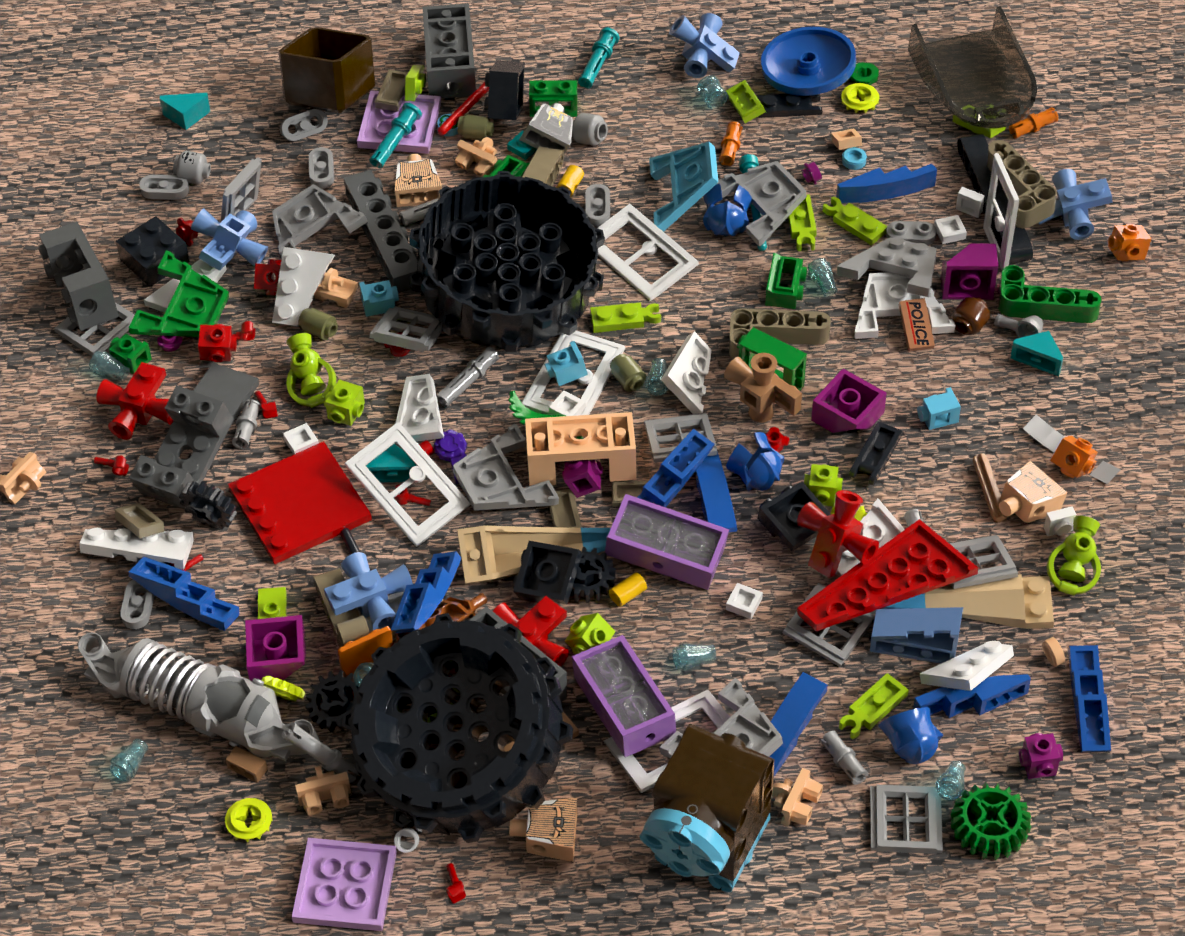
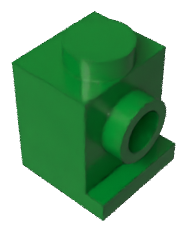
(128, 349)

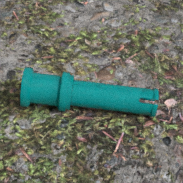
(601, 50)
(401, 127)

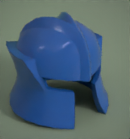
(726, 217)
(759, 469)
(912, 735)

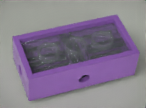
(666, 541)
(624, 696)

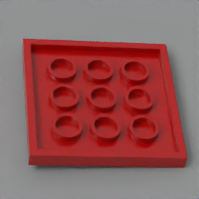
(299, 502)

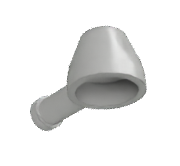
(1028, 325)

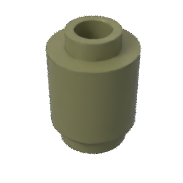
(475, 127)
(318, 323)
(627, 372)

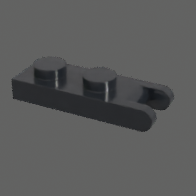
(789, 105)
(876, 451)

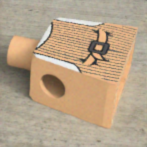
(416, 181)
(1031, 494)
(549, 829)

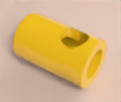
(571, 178)
(627, 589)

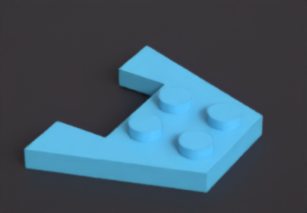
(692, 176)

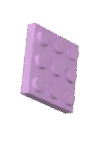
(377, 124)
(344, 884)

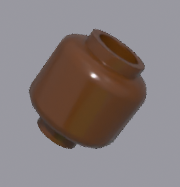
(970, 315)

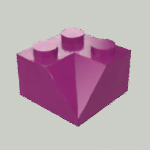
(970, 273)
(848, 404)
(275, 646)

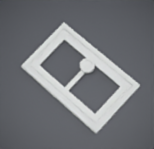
(1007, 225)
(658, 238)
(596, 382)
(417, 474)
(646, 781)

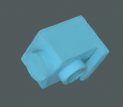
(378, 297)
(566, 365)
(940, 410)

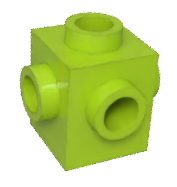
(344, 402)
(824, 483)
(589, 632)

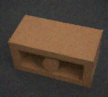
(246, 764)

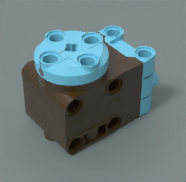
(710, 807)

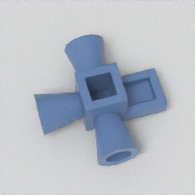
(704, 45)
(1075, 200)
(228, 238)
(367, 590)

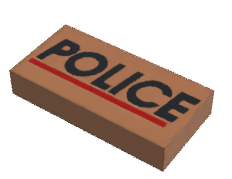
(916, 324)

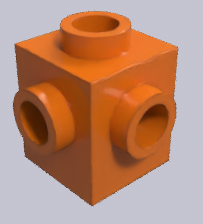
(1129, 242)
(1074, 457)

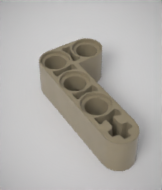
(545, 165)
(1034, 192)
(784, 325)
(347, 625)

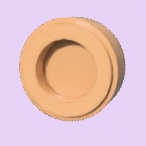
(1053, 651)

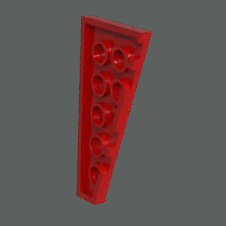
(901, 569)

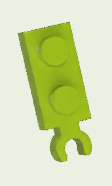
(414, 82)
(855, 221)
(803, 224)
(623, 316)
(874, 705)

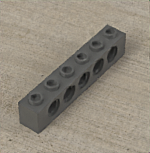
(383, 228)

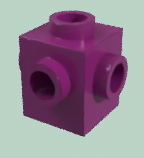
(583, 476)
(1040, 755)

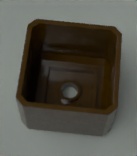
(327, 69)

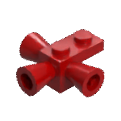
(135, 401)
(837, 533)
(537, 625)

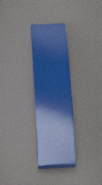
(880, 186)
(677, 469)
(715, 493)
(179, 591)
(426, 594)
(985, 697)
(1089, 699)
(796, 714)

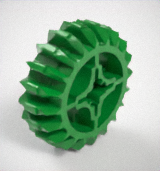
(991, 835)

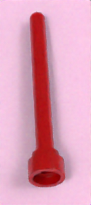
(463, 109)

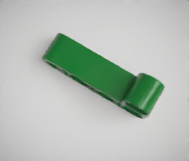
(1046, 302)

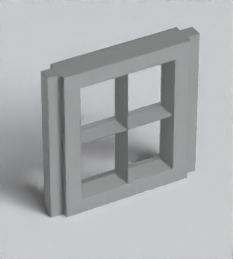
(242, 190)
(388, 322)
(65, 327)
(671, 424)
(1005, 571)
(820, 646)
(879, 819)

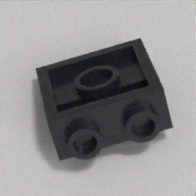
(781, 515)
(546, 572)

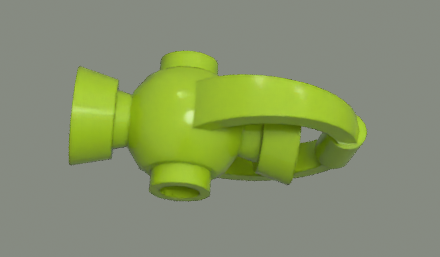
(307, 365)
(1078, 550)

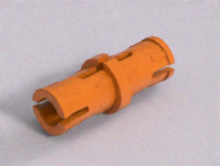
(1033, 122)
(730, 143)

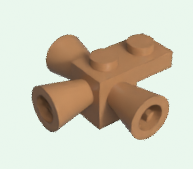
(763, 387)

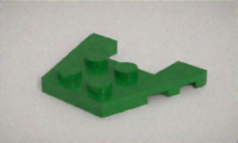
(194, 303)

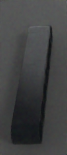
(974, 158)

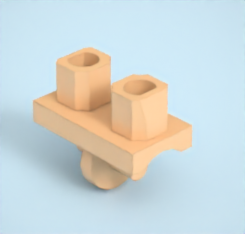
(480, 152)
(336, 288)
(22, 478)
(323, 787)
(793, 808)

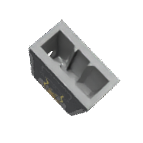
(549, 128)

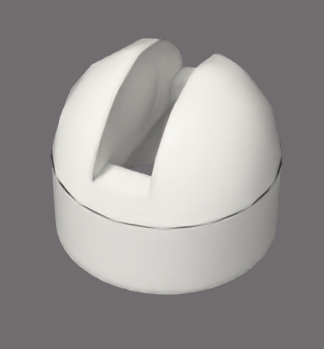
(406, 846)

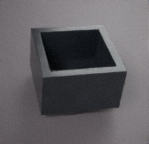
(505, 90)
(145, 247)

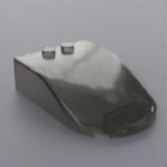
(978, 74)

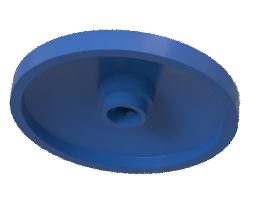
(808, 61)

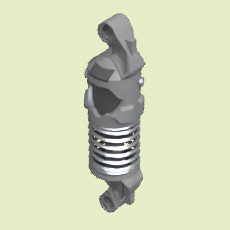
(206, 696)

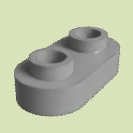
(303, 125)
(321, 167)
(164, 187)
(597, 204)
(912, 231)
(136, 605)

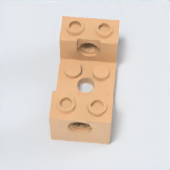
(606, 438)

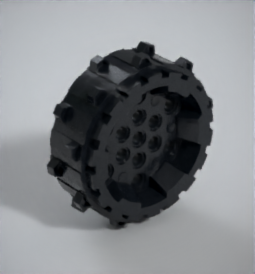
(506, 261)
(497, 780)

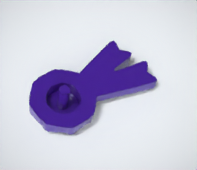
(451, 448)

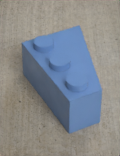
(917, 633)

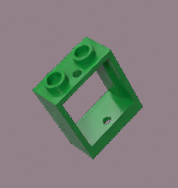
(787, 356)

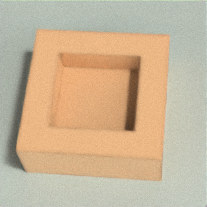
(846, 139)

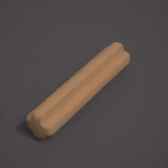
(989, 486)

